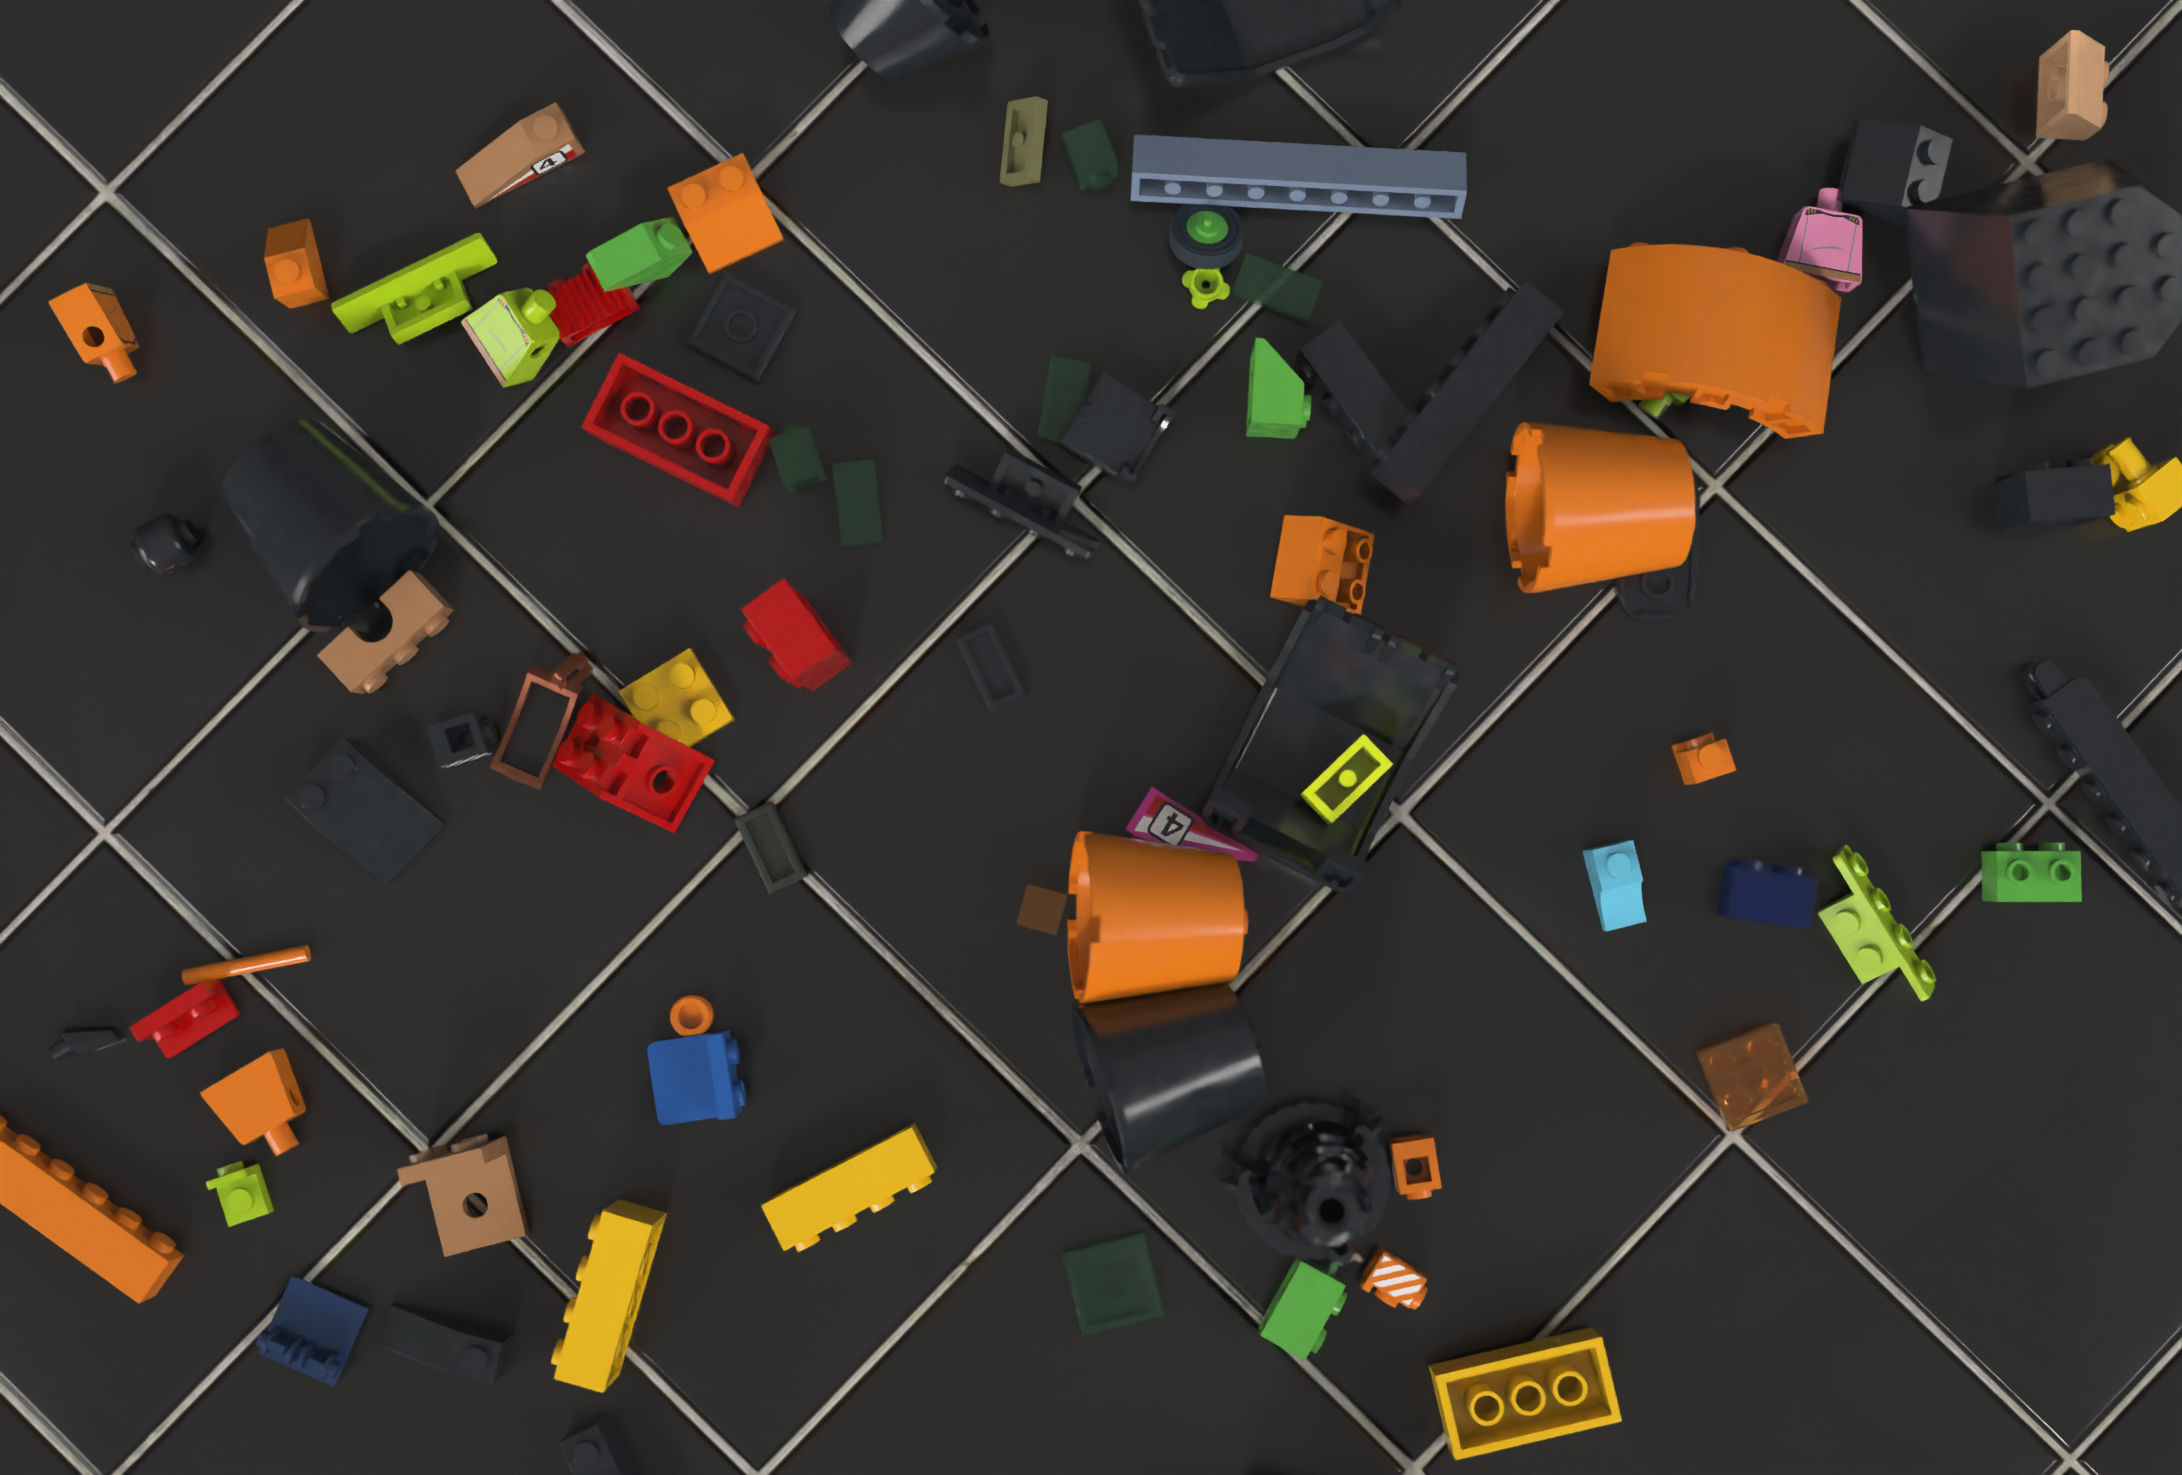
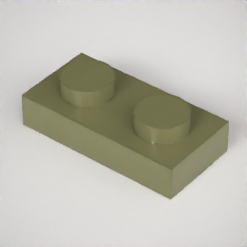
(1023, 141)

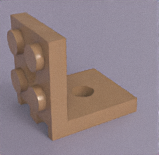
(453, 1175)

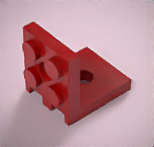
(620, 758)

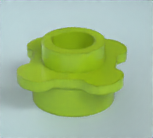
(1202, 296)

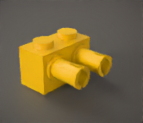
(2141, 491)

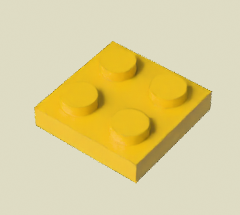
(678, 700)

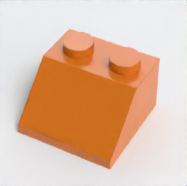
(725, 213)

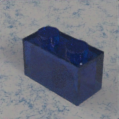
(1767, 896)

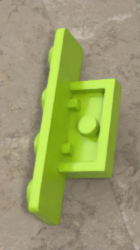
(420, 293)
(1869, 932)

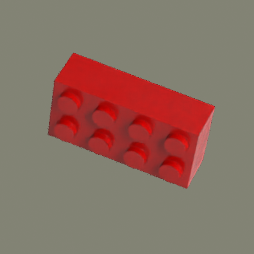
(678, 430)
(796, 636)

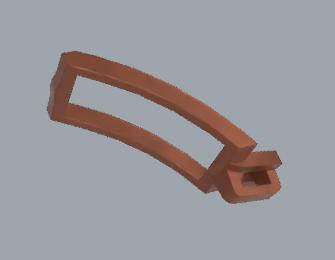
(555, 681)

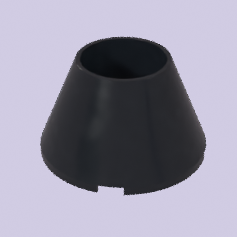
(908, 34)

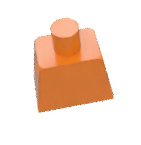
(259, 1101)

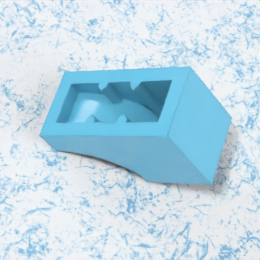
(1616, 884)

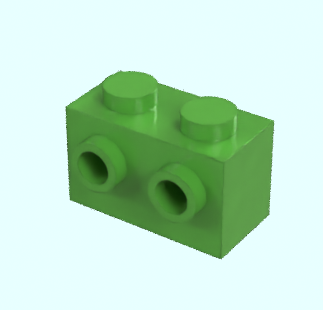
(2031, 875)

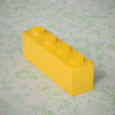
(849, 1187)

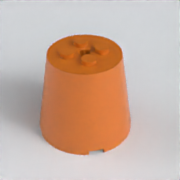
(1595, 505)
(1151, 917)

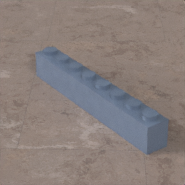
(1298, 176)

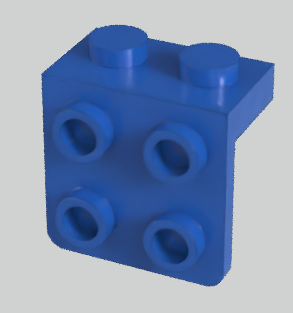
(696, 1078)

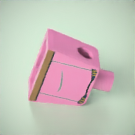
(1825, 243)

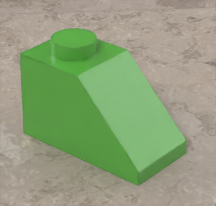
(640, 254)

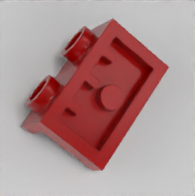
(188, 1018)

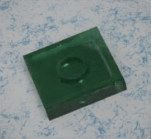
(1112, 1283)

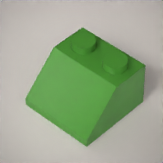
(1274, 395)

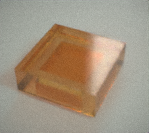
(1042, 909)

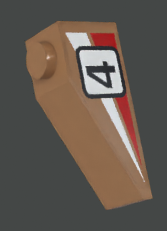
(520, 155)

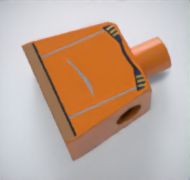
(97, 328)

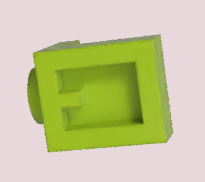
(241, 1192)

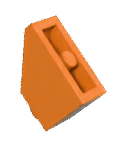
(294, 264)

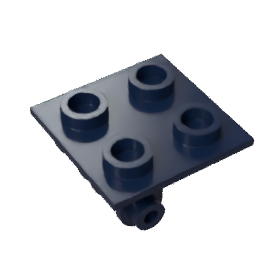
(312, 1330)

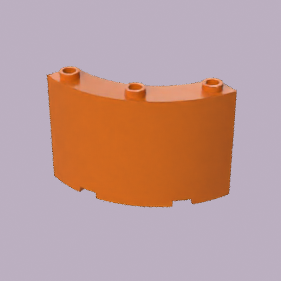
(1718, 331)

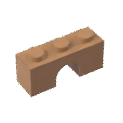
(415, 613)

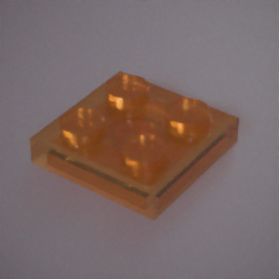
(1752, 1077)

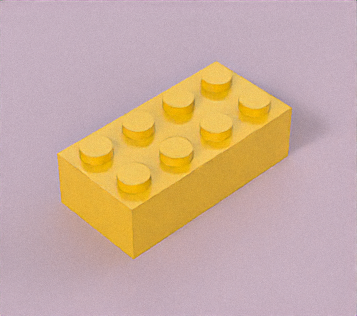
(608, 1296)
(1525, 1393)

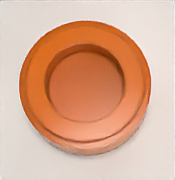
(691, 1015)

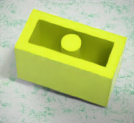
(1346, 779)

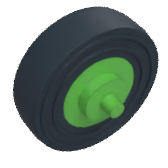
(1206, 235)

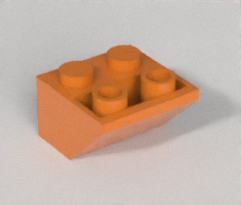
(1323, 560)

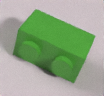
(1302, 1308)

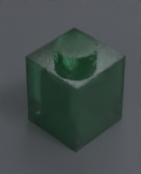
(1090, 156)
(797, 457)

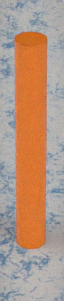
(246, 965)

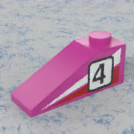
(1170, 823)

